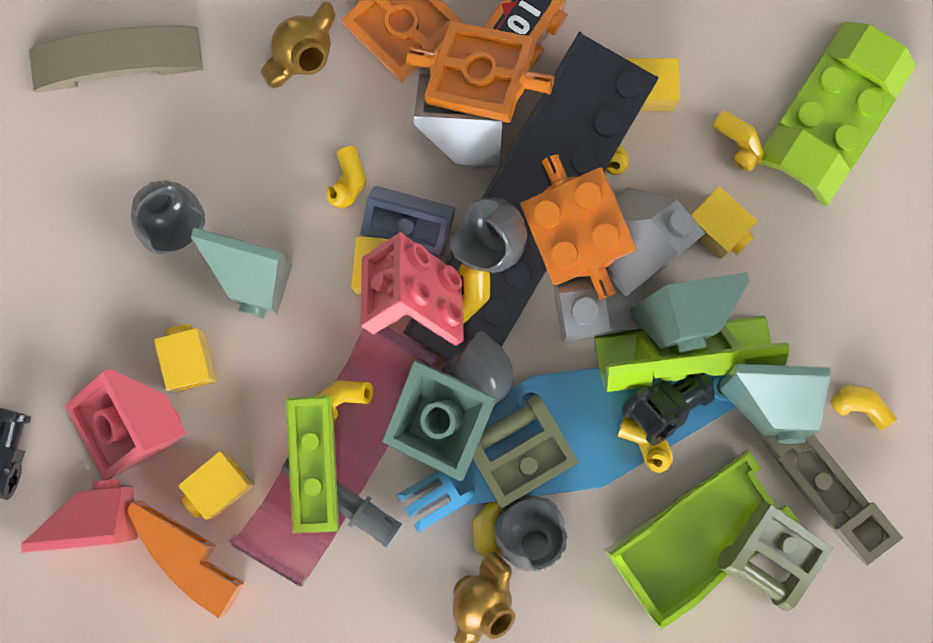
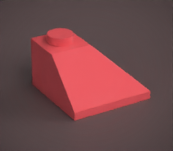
(123, 422)
(87, 520)

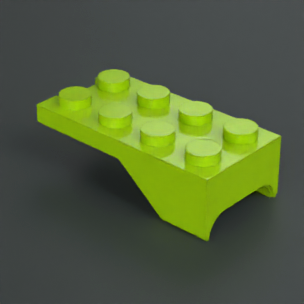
(676, 551)

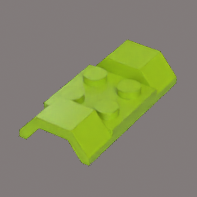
(839, 108)
(633, 357)

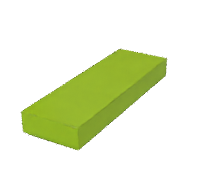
(312, 464)

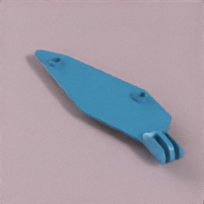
(589, 423)

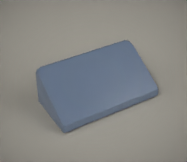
(417, 218)

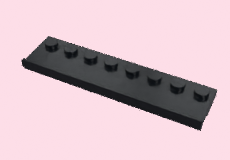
(583, 122)

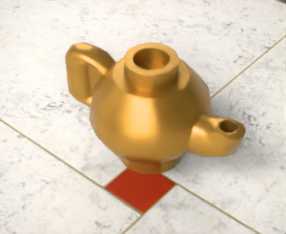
(299, 46)
(484, 601)

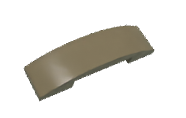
(113, 54)
(835, 497)

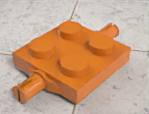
(393, 26)
(479, 71)
(578, 226)

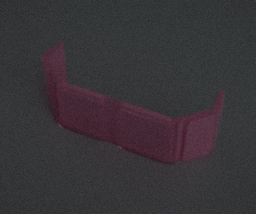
(359, 432)

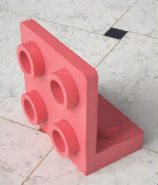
(409, 280)

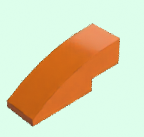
(184, 559)

